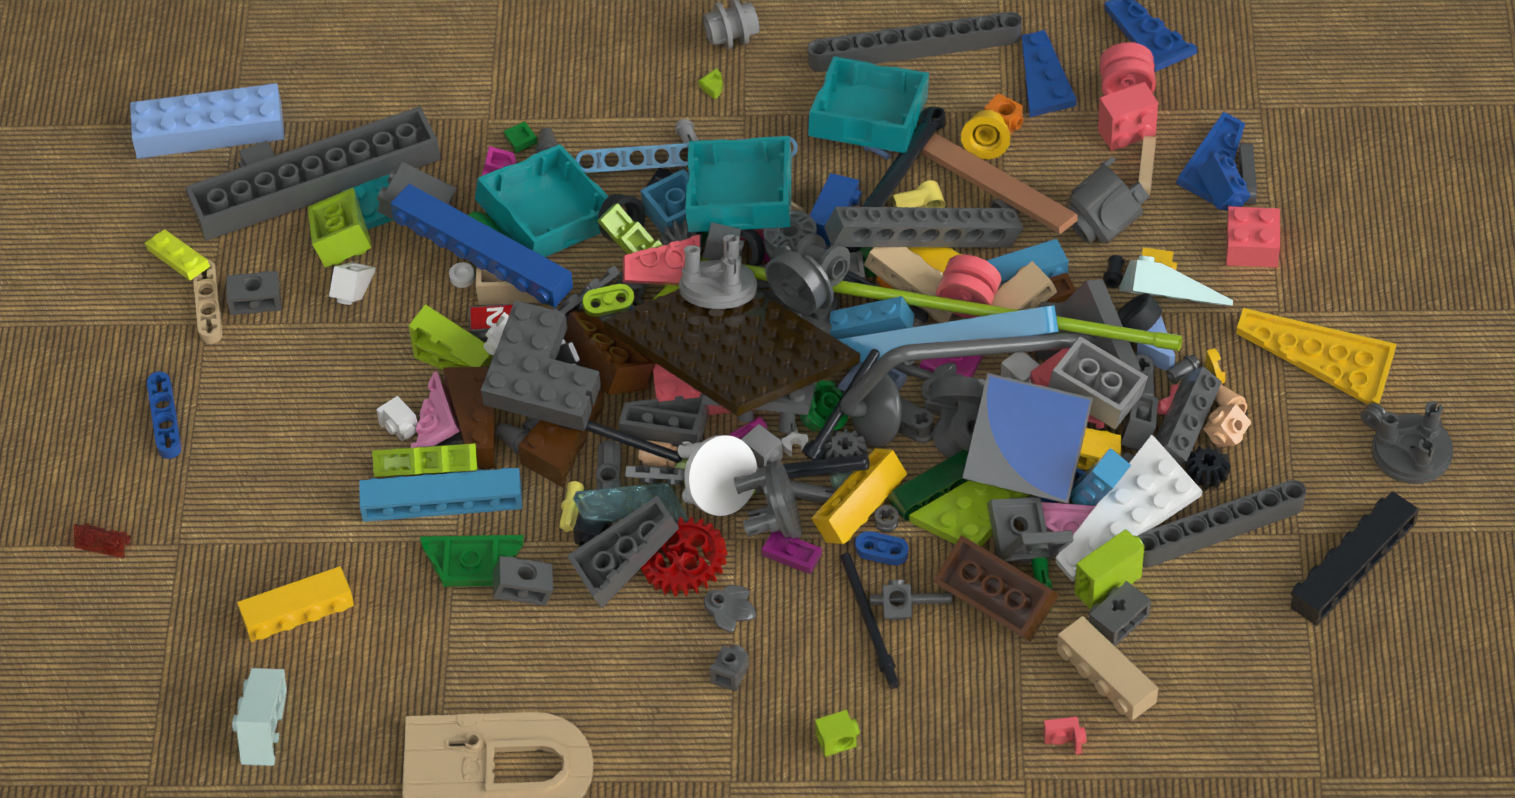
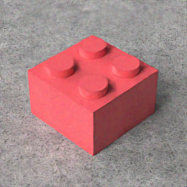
(1127, 116)
(1253, 236)

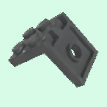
(1034, 540)

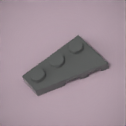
(651, 473)

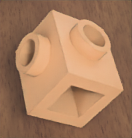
(1227, 425)

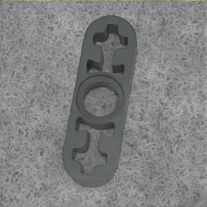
(1247, 170)

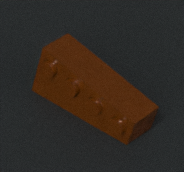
(619, 365)
(473, 418)
(553, 449)

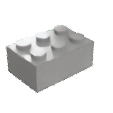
(1101, 376)

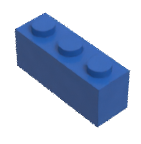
(837, 192)

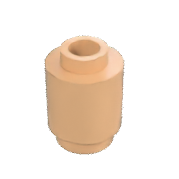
(652, 460)

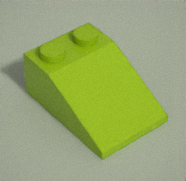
(338, 228)

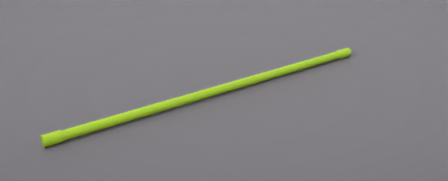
(1157, 339)

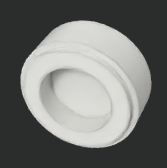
(462, 275)

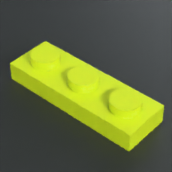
(177, 254)

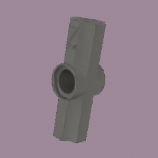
(608, 465)

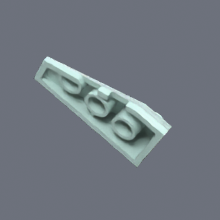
(1158, 279)

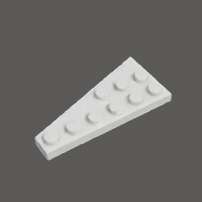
(1141, 500)

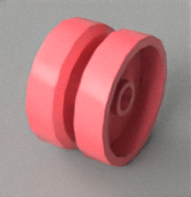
(1125, 67)
(969, 280)

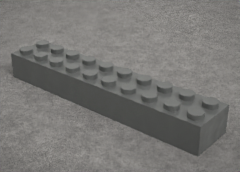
(311, 173)

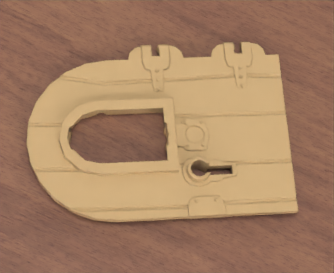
(466, 771)

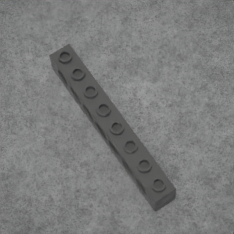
(923, 227)

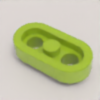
(606, 298)

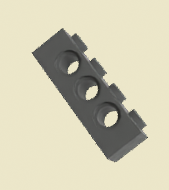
(1188, 413)

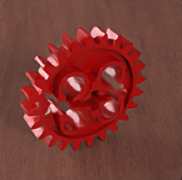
(684, 557)

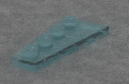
(621, 501)

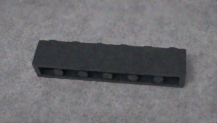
(1353, 558)

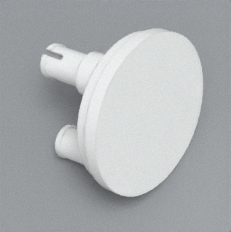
(712, 472)

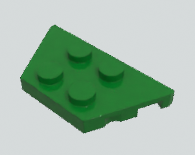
(468, 558)

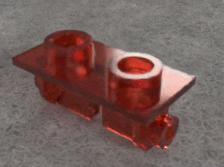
(101, 541)

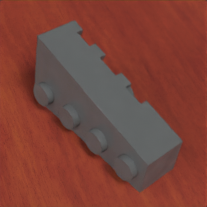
(622, 549)

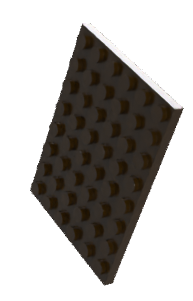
(734, 353)

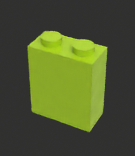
(1109, 568)

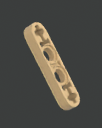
(208, 301)

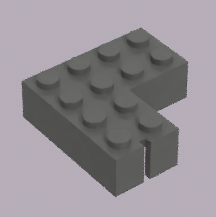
(528, 376)

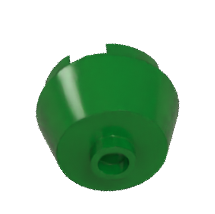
(823, 403)

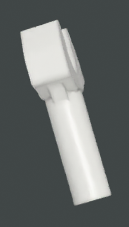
(793, 438)

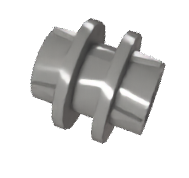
(731, 23)

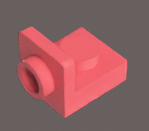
(1064, 730)

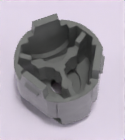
(1105, 205)

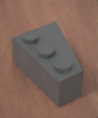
(665, 420)

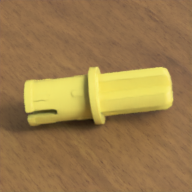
(569, 508)

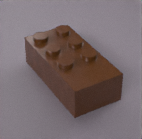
(996, 588)

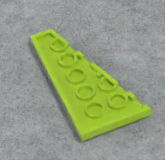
(962, 512)

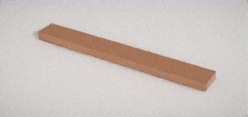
(999, 184)

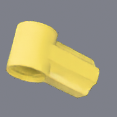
(926, 195)

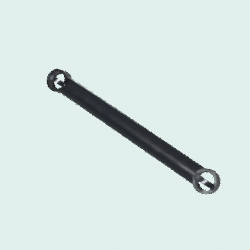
(905, 160)

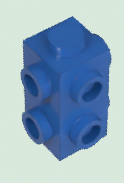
(1224, 182)

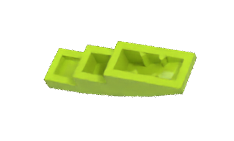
(625, 232)
(424, 460)

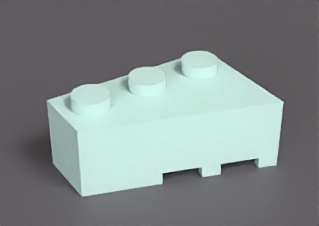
(258, 715)

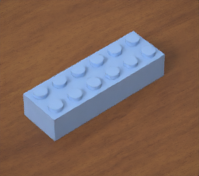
(207, 120)

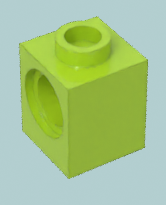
(836, 732)

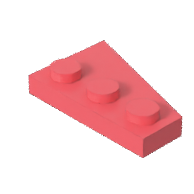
(657, 265)

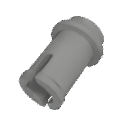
(685, 130)

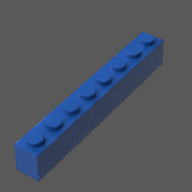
(482, 245)

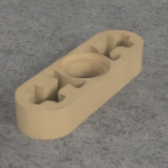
(1147, 162)

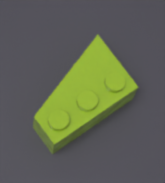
(445, 343)

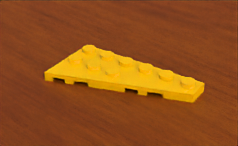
(1337, 357)

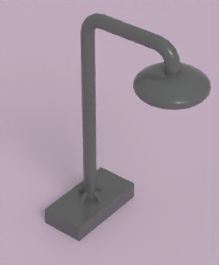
(876, 401)

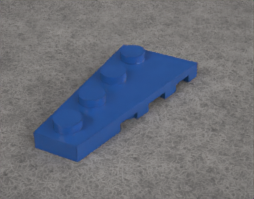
(1150, 32)
(1045, 79)
(1221, 141)

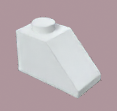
(350, 282)

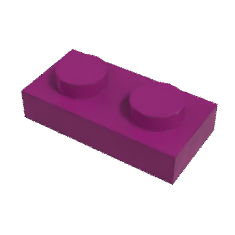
(792, 552)

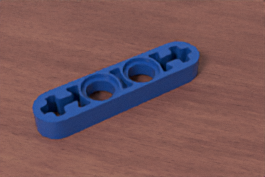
(163, 415)

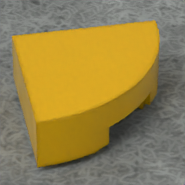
(1211, 364)

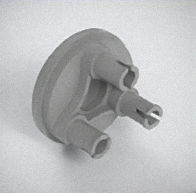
(717, 282)

